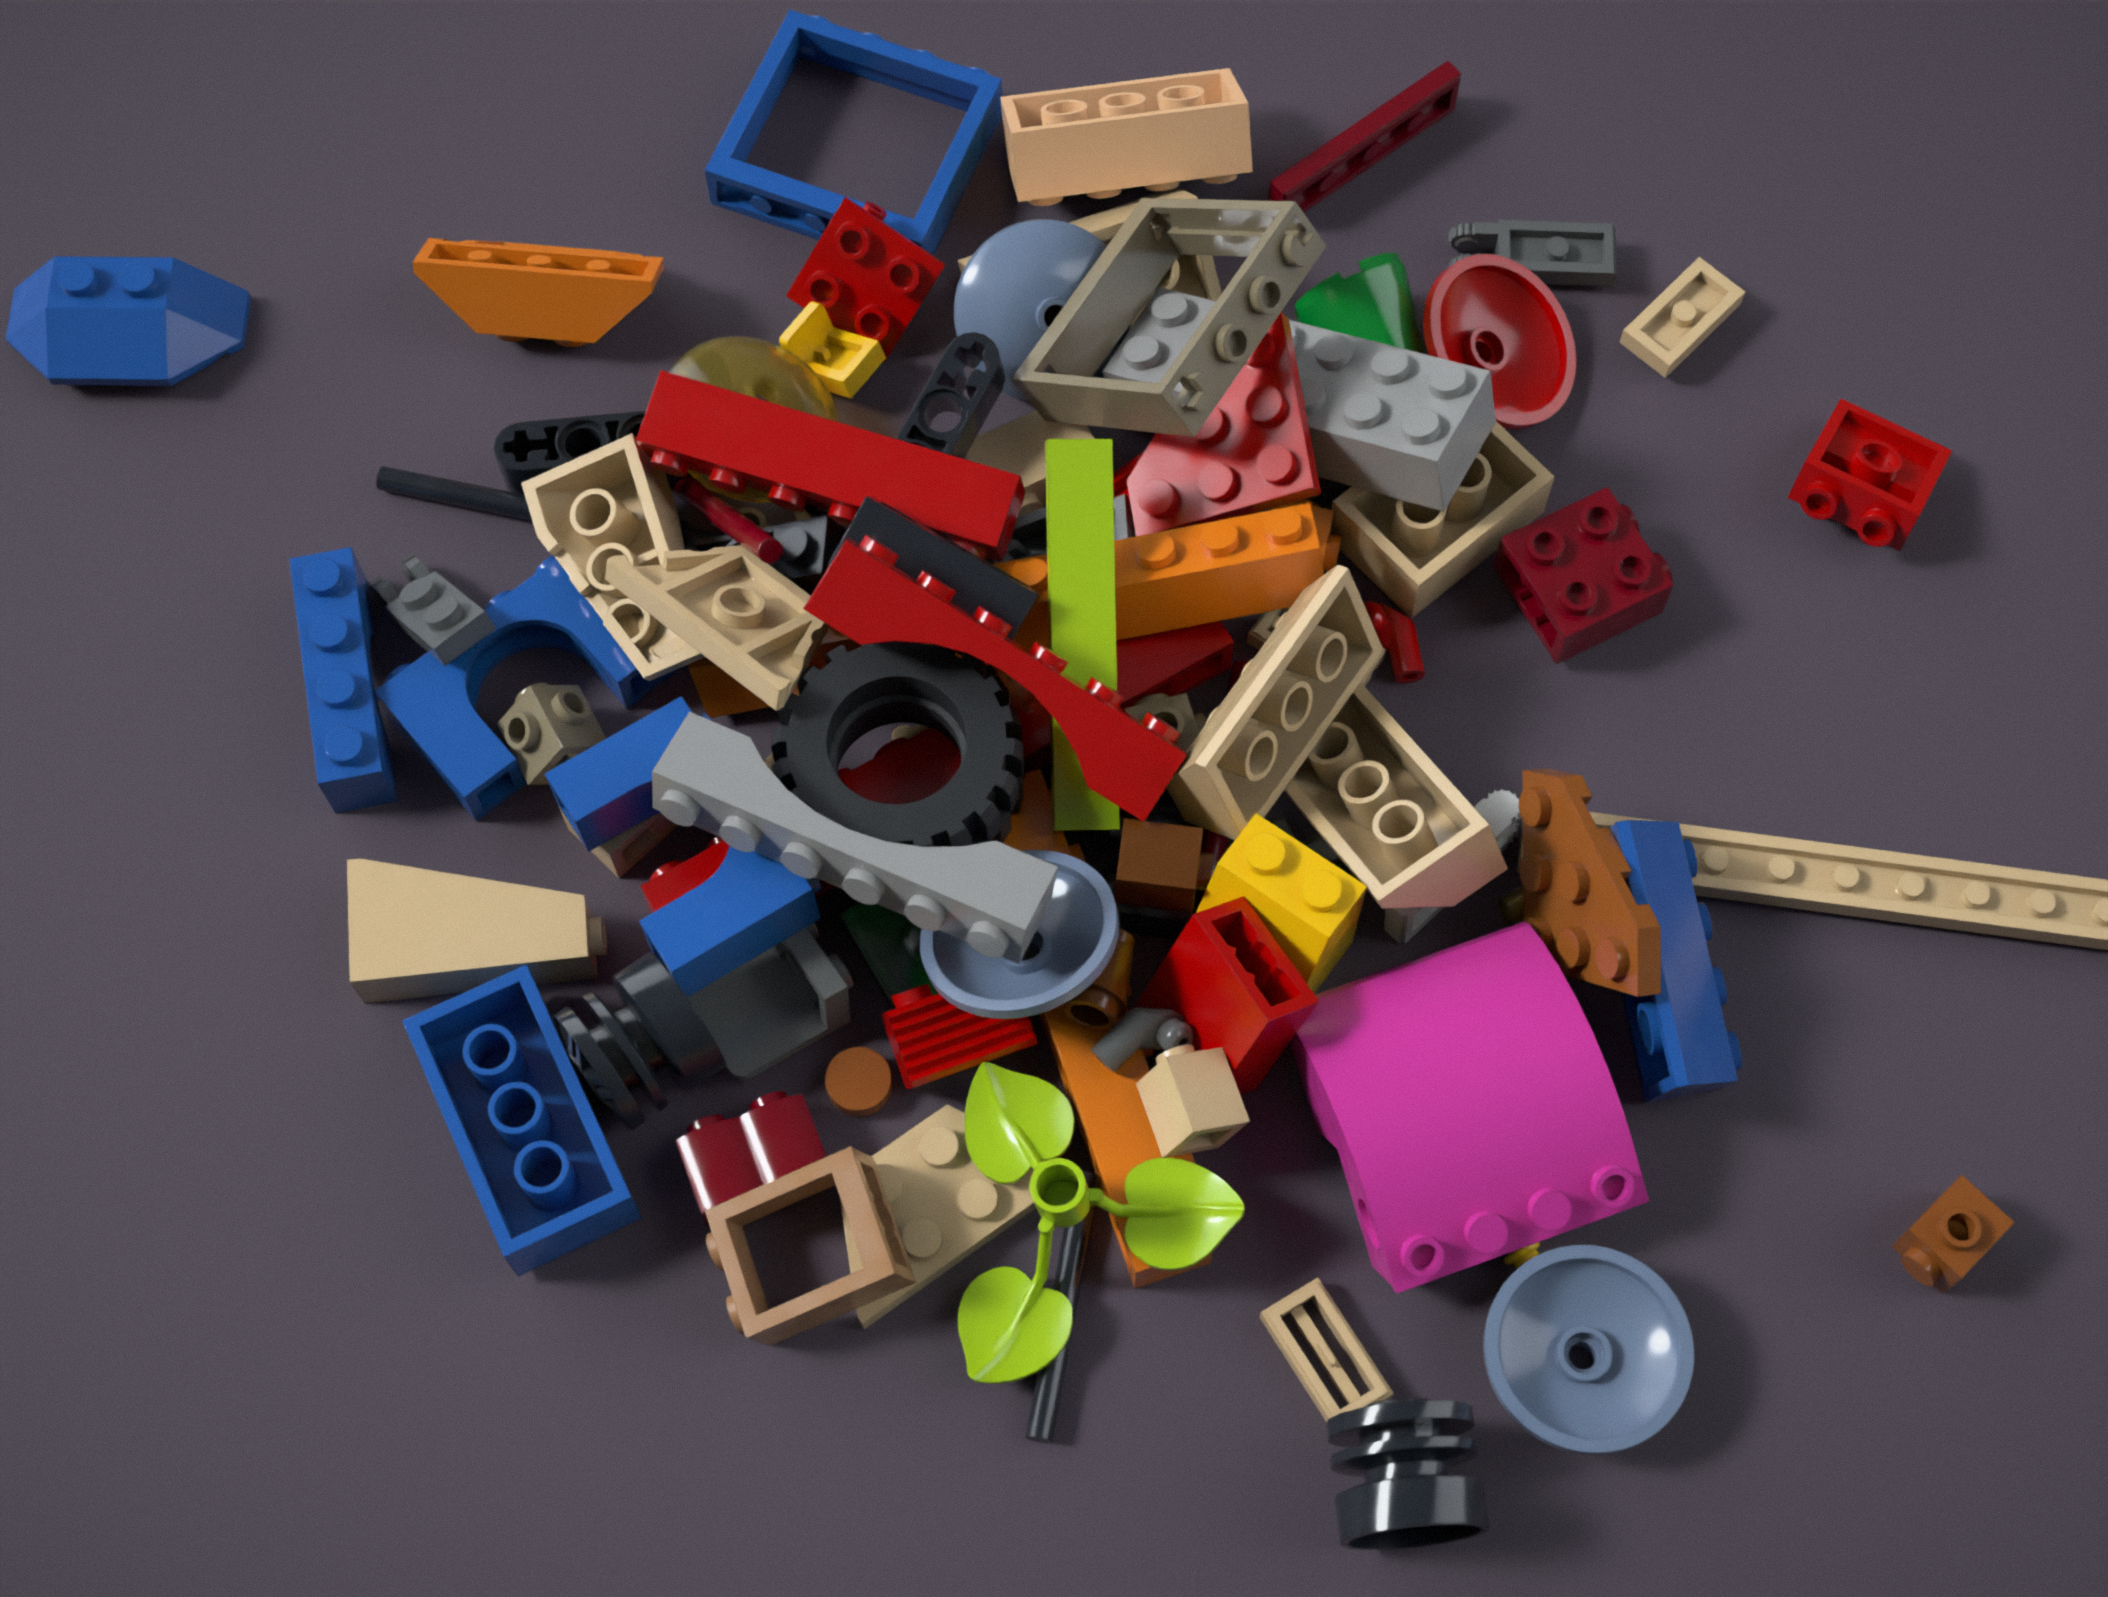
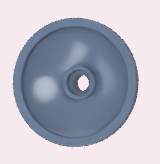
(1014, 283)
(1063, 956)
(1615, 1313)

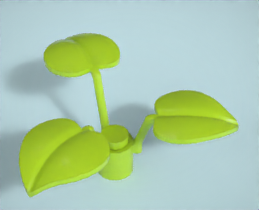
(1025, 1124)

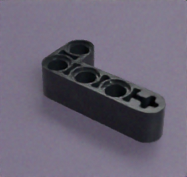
(945, 394)
(530, 446)

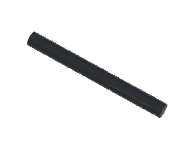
(1068, 1282)

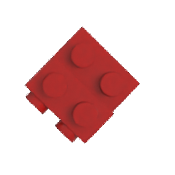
(1869, 475)

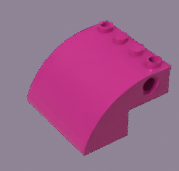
(1466, 1106)

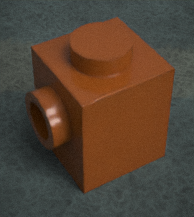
(1951, 1235)

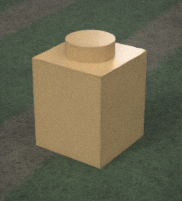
(1192, 1100)

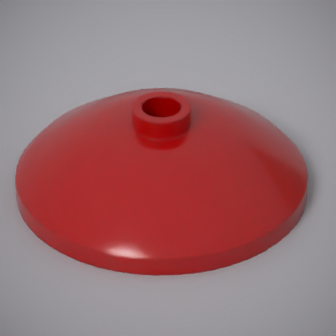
(1507, 322)

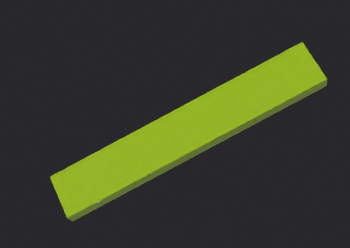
(1080, 606)

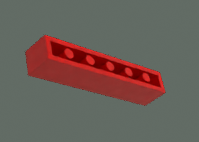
(825, 464)

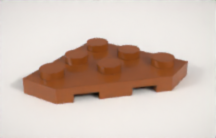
(1579, 889)

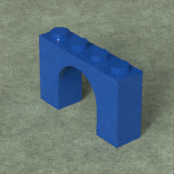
(438, 703)
(728, 917)

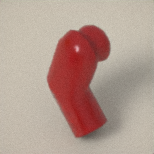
(1399, 639)

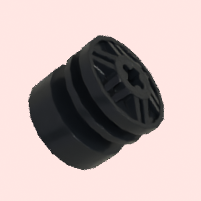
(639, 1040)
(1405, 1460)

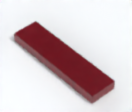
(1369, 139)

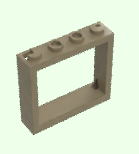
(1279, 255)

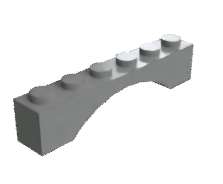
(971, 892)

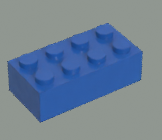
(521, 1121)

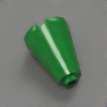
(1367, 304)

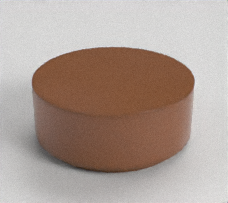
(858, 1081)

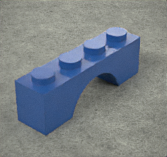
(343, 709)

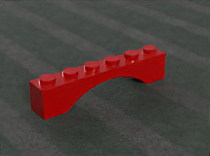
(879, 603)

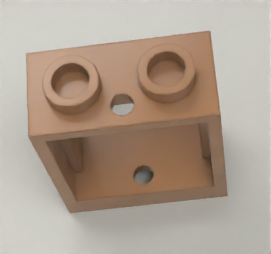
(872, 1227)

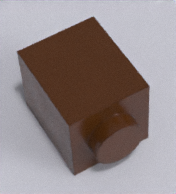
(1161, 866)

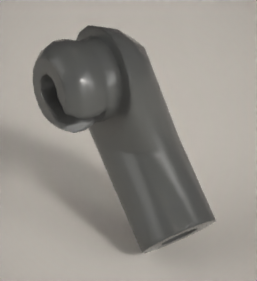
(1142, 1029)

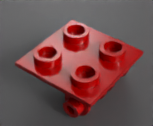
(866, 275)

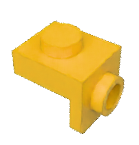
(837, 356)

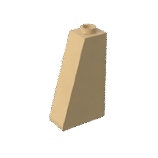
(452, 932)

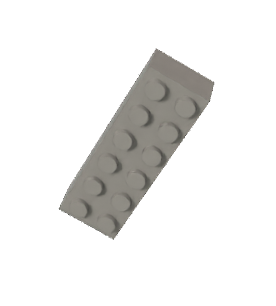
(1372, 409)

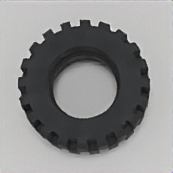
(905, 685)

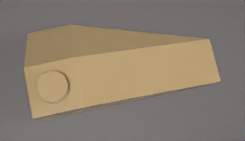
(607, 508)

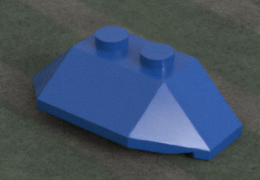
(125, 320)

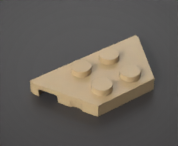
(730, 612)
(938, 1204)

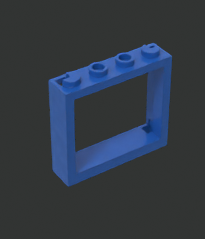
(810, 208)

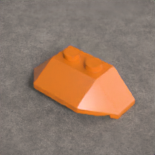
(535, 288)

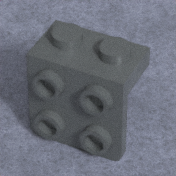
(775, 1004)

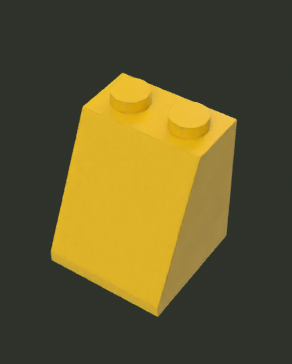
(1295, 893)

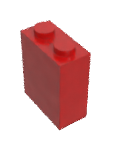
(1233, 989)

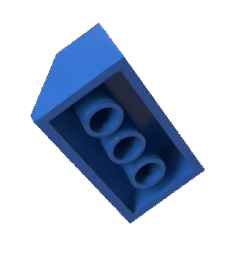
(1682, 1031)

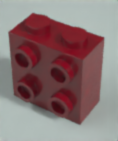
(1583, 574)

